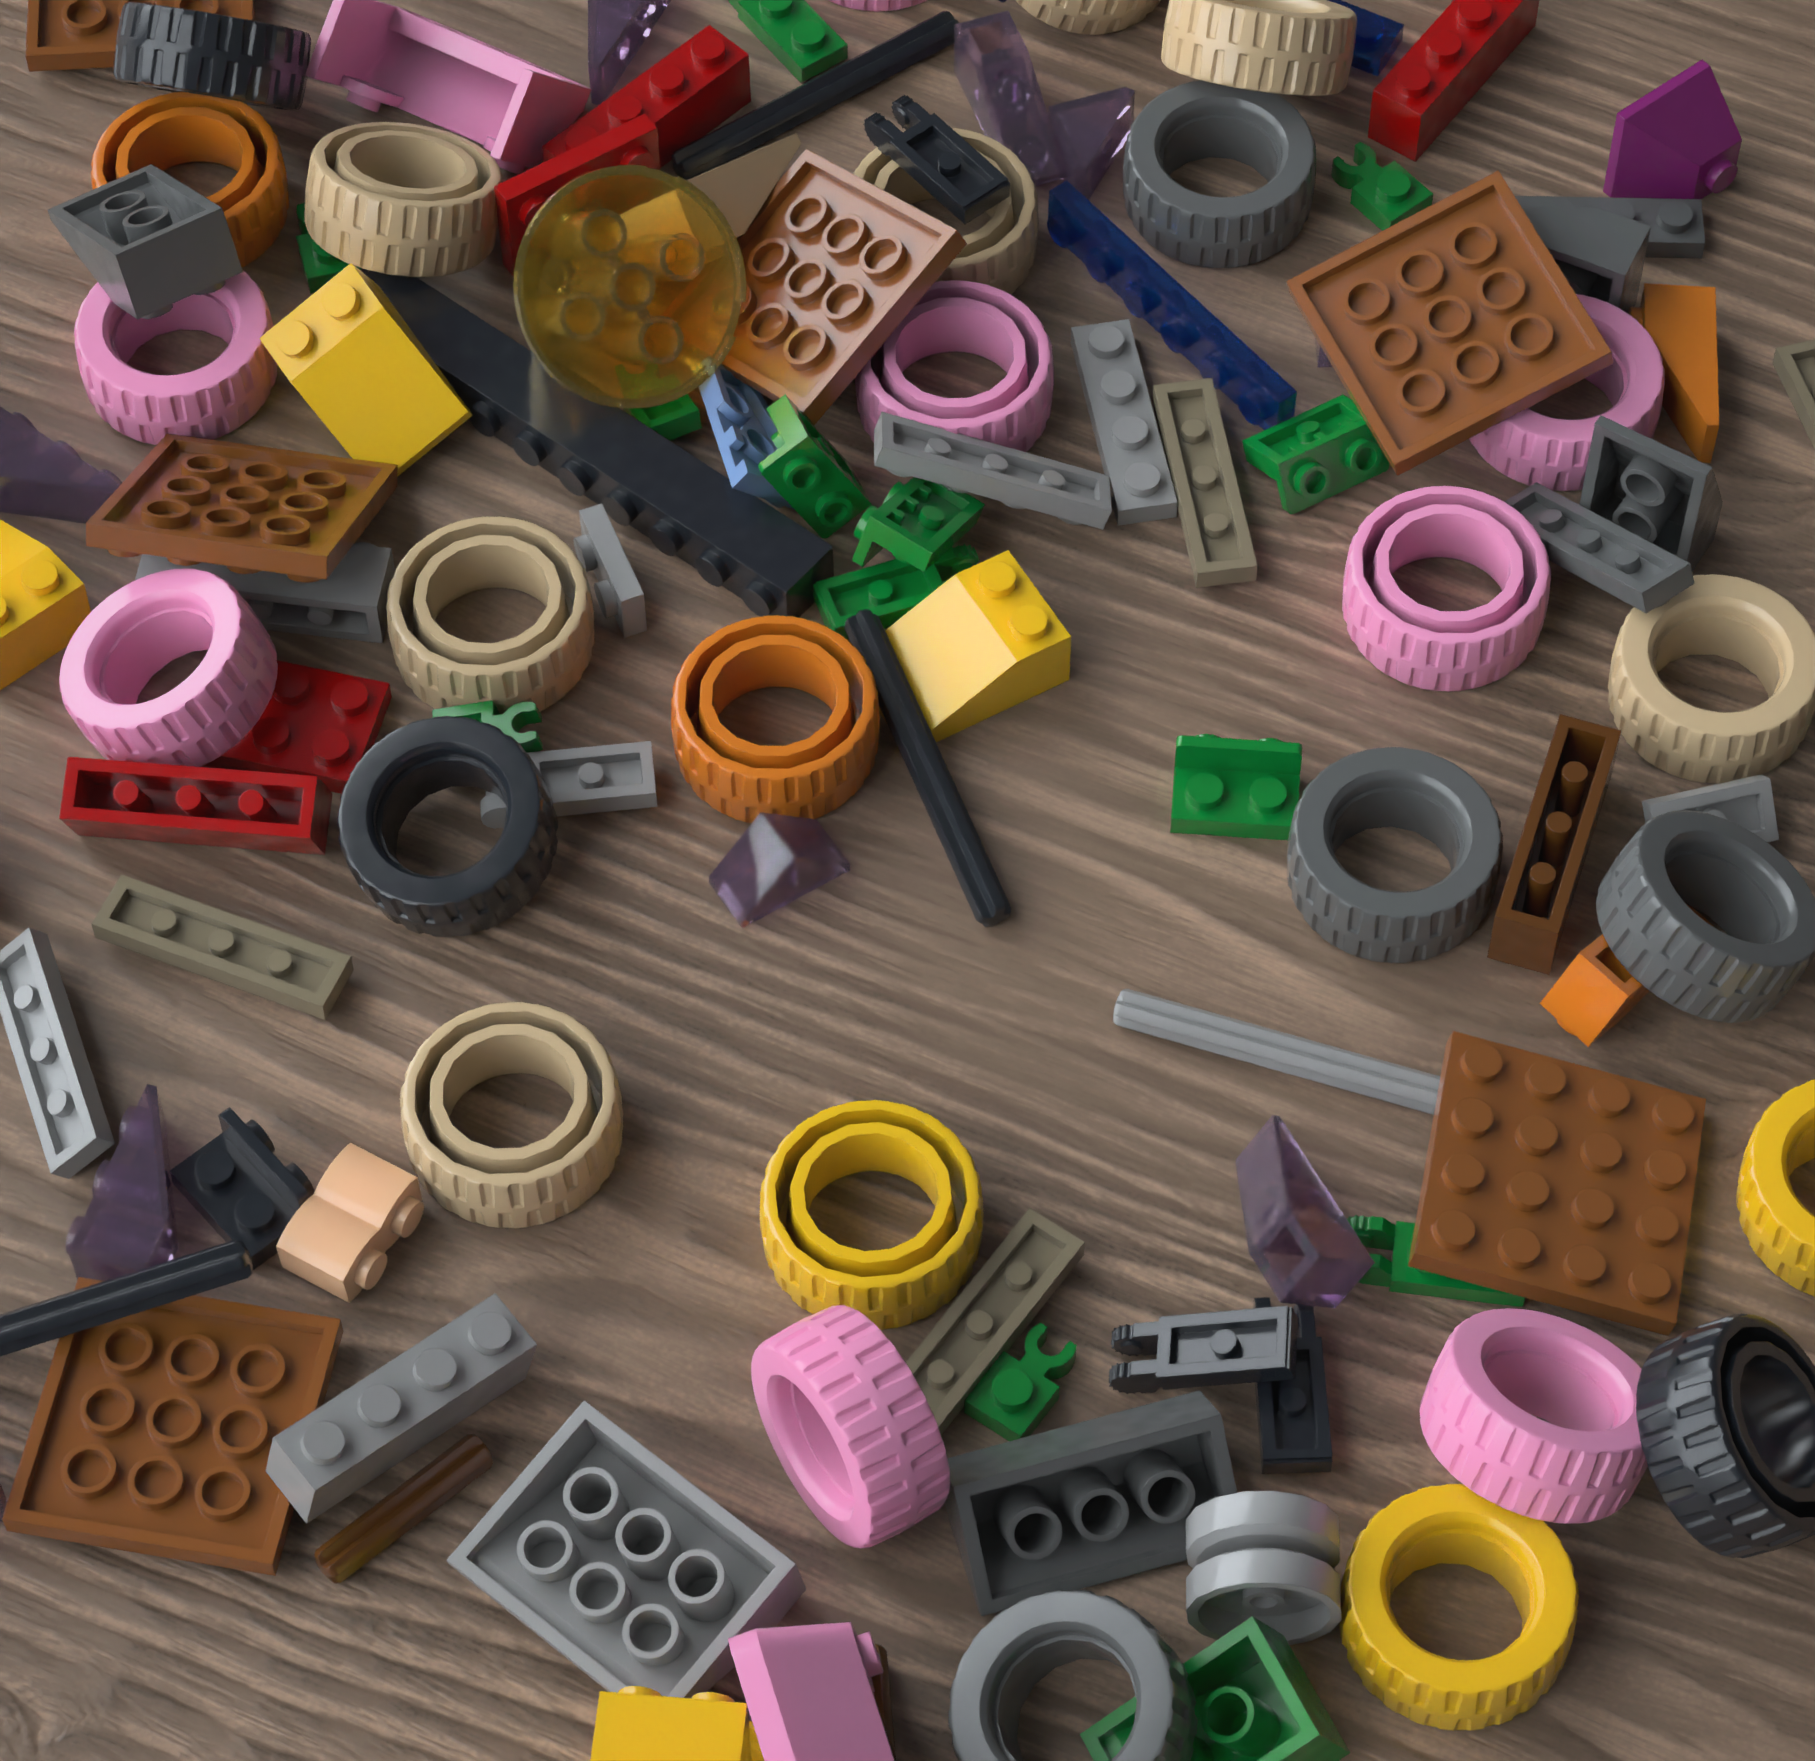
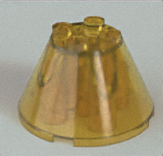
(629, 286)

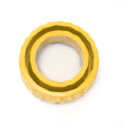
(1770, 1212)
(883, 1284)
(1457, 1528)

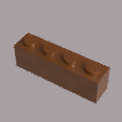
(1554, 844)

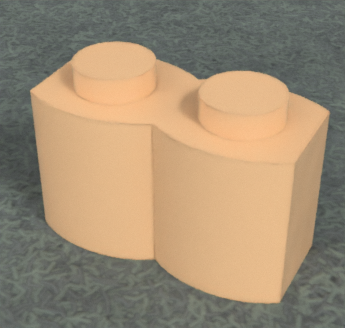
(350, 1223)

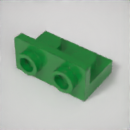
(1317, 453)
(811, 472)
(916, 523)
(1235, 786)

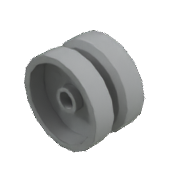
(1264, 1560)

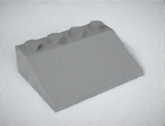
(625, 1563)

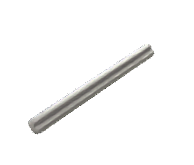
(1277, 1050)

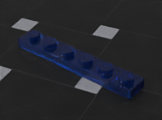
(1169, 308)

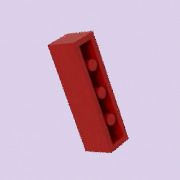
(1446, 71)
(680, 94)
(196, 805)

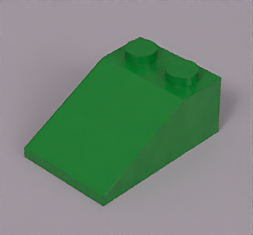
(1247, 1706)

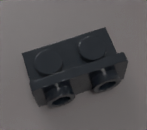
(243, 1186)

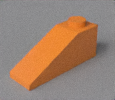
(1686, 334)
(1594, 992)

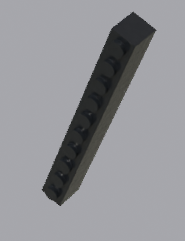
(616, 459)

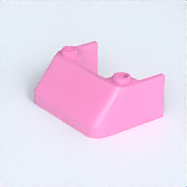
(445, 79)
(812, 1692)

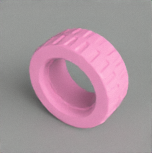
(973, 321)
(190, 404)
(1557, 450)
(138, 635)
(1436, 646)
(1534, 1363)
(850, 1426)

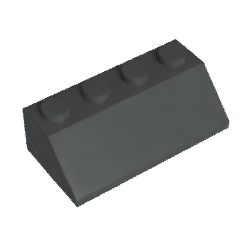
(1086, 1499)

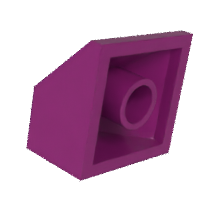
(1674, 141)

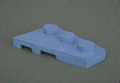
(742, 432)

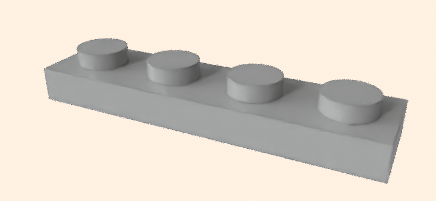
(1123, 422)
(991, 471)
(51, 1056)

